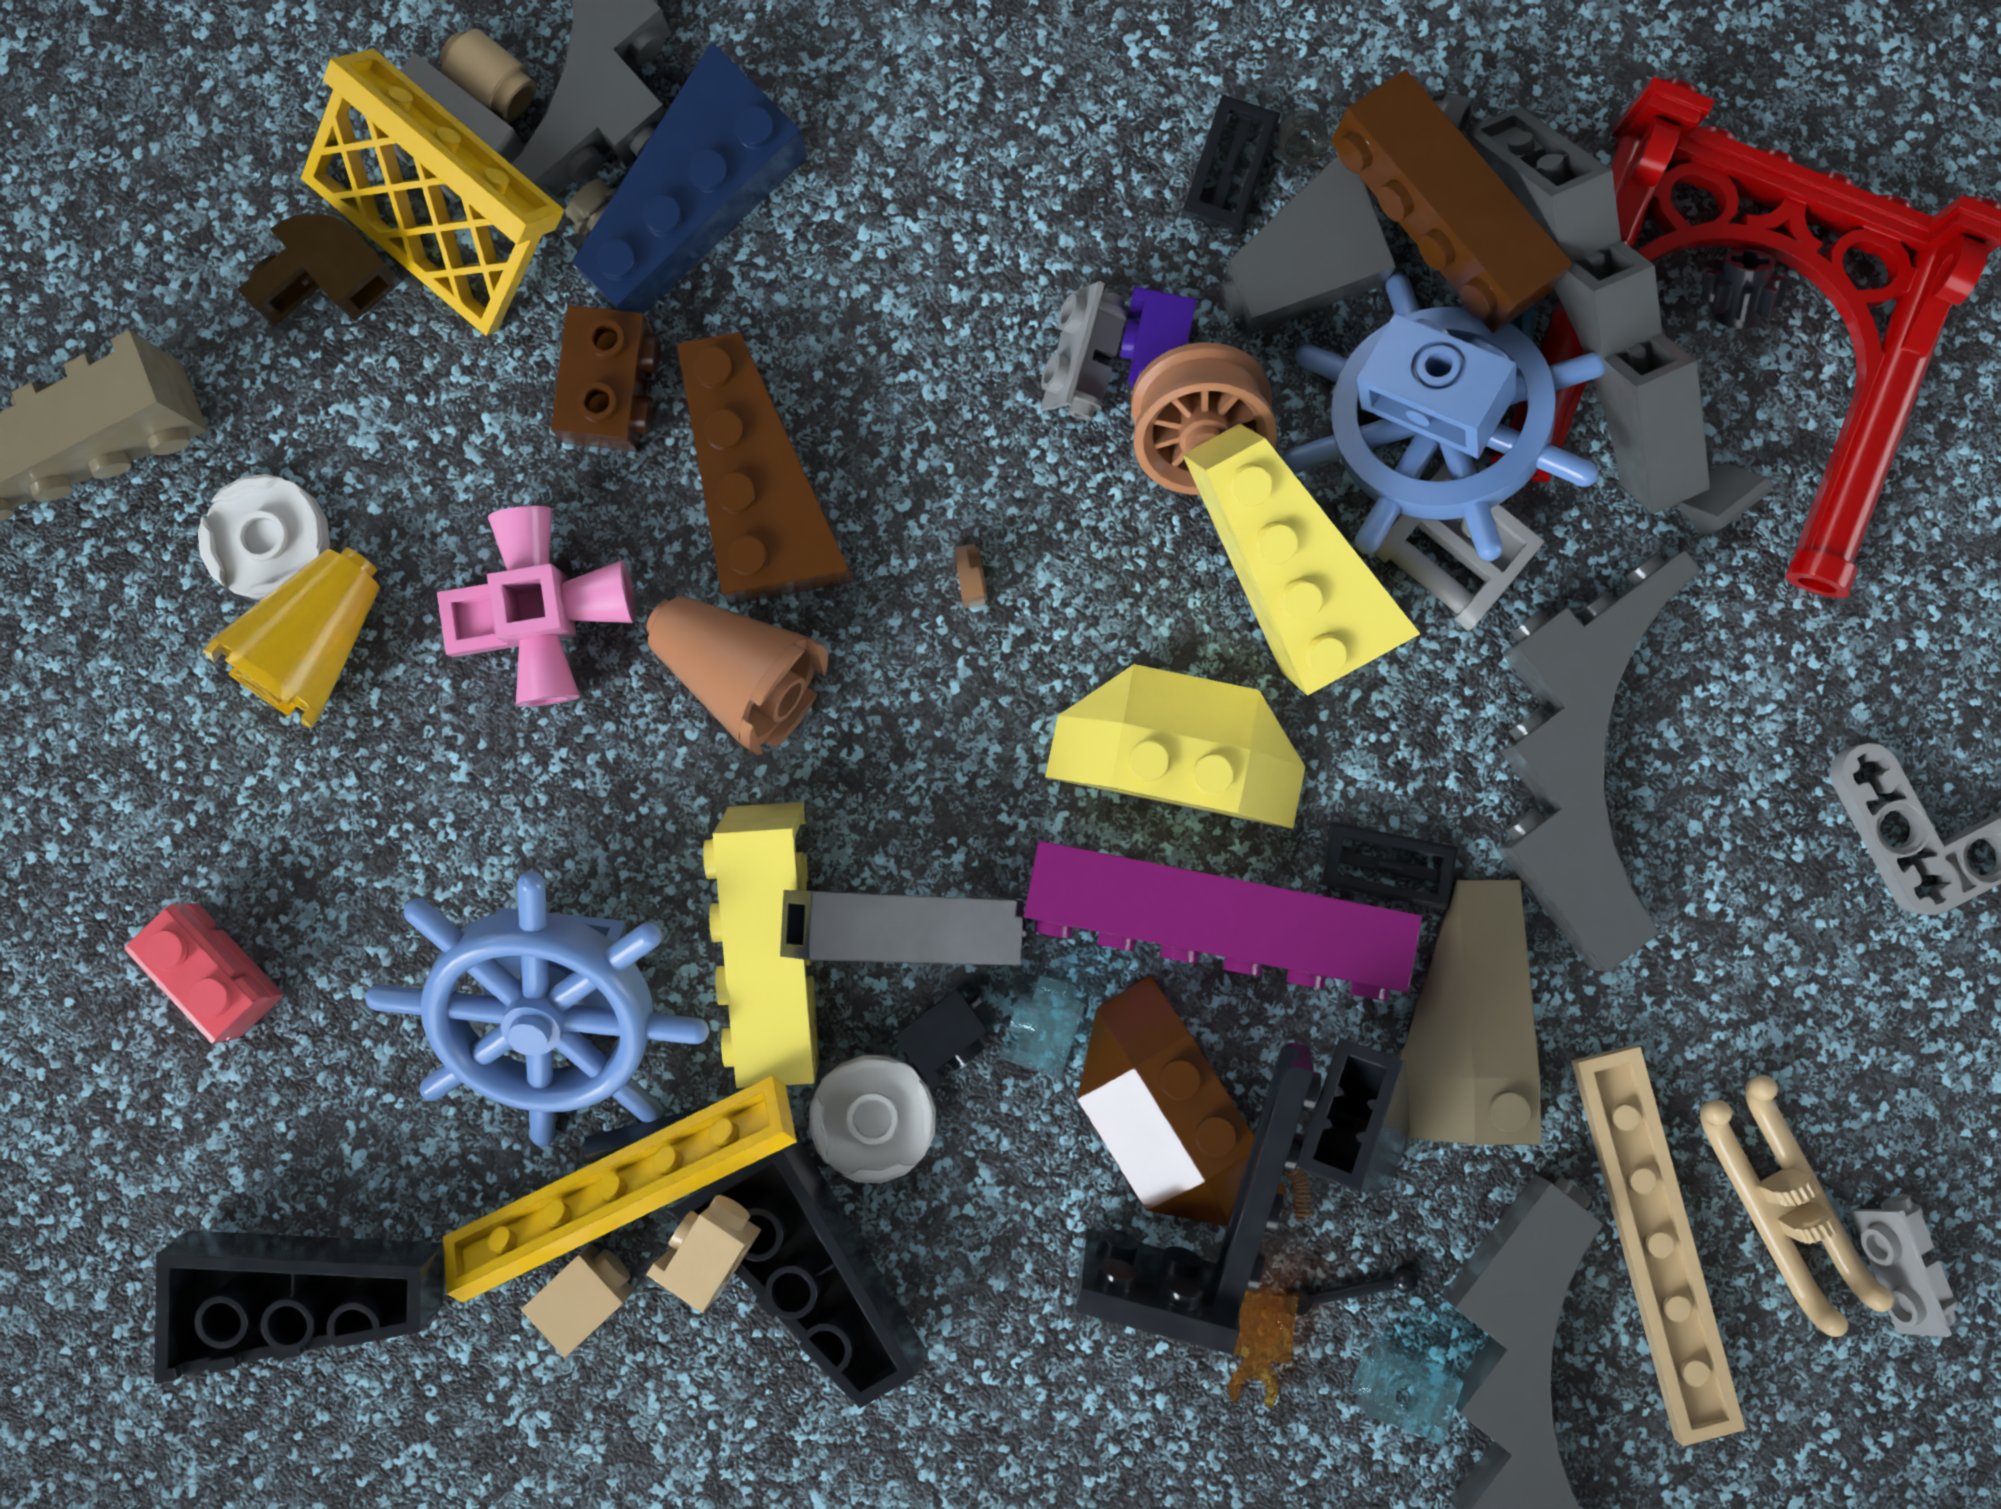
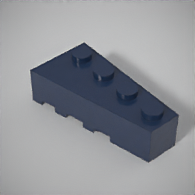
(690, 186)

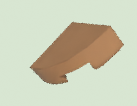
(970, 575)

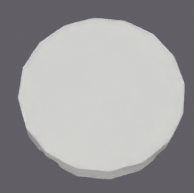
(261, 534)
(873, 1118)

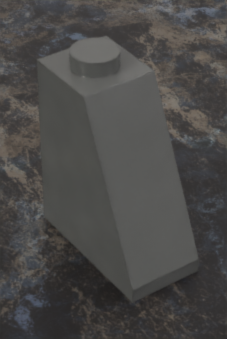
(1309, 254)

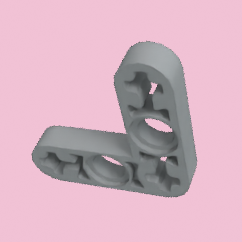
(1942, 859)

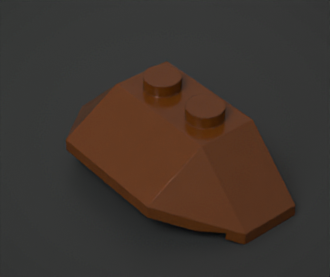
(1163, 1108)

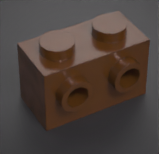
(605, 378)

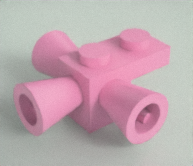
(533, 607)

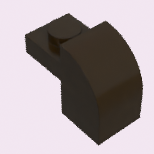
(317, 256)

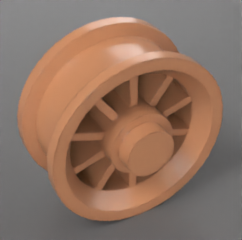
(1191, 399)

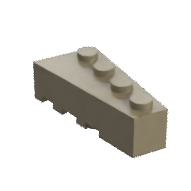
(94, 422)

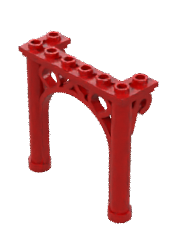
(1928, 269)

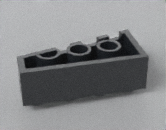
(817, 1274)
(279, 1295)

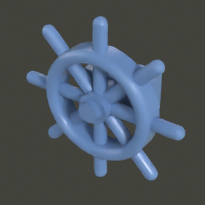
(1449, 387)
(543, 986)

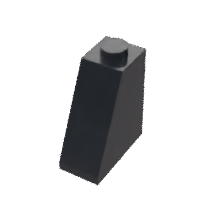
(1359, 1120)

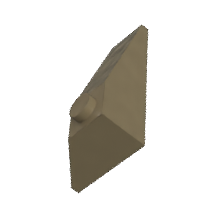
(1474, 1025)

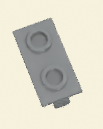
(1088, 324)
(1894, 1246)

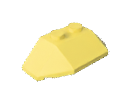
(1181, 746)

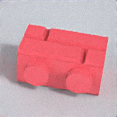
(203, 972)

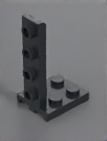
(1174, 1288)

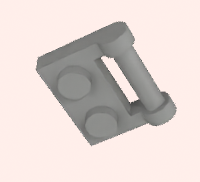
(1454, 536)

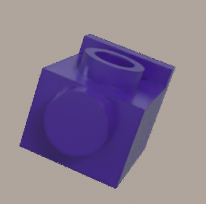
(1162, 327)

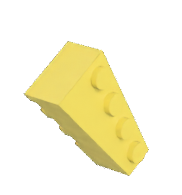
(1297, 569)
(765, 993)

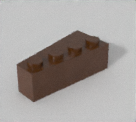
(756, 494)

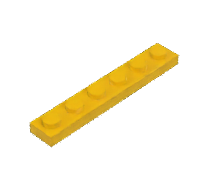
(618, 1189)

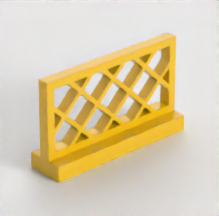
(443, 154)

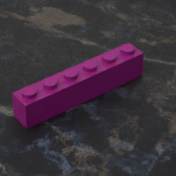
(1223, 918)

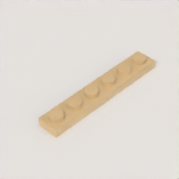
(1658, 1245)

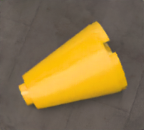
(301, 633)

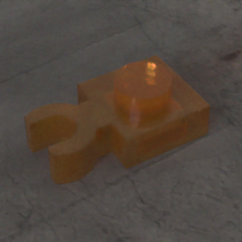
(1265, 1336)

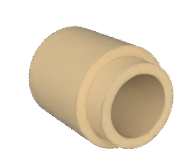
(488, 73)

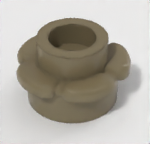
(589, 205)

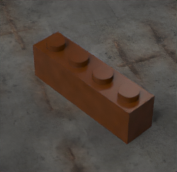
(1449, 201)

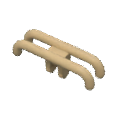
(1790, 1207)

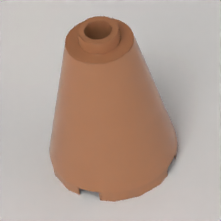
(738, 667)

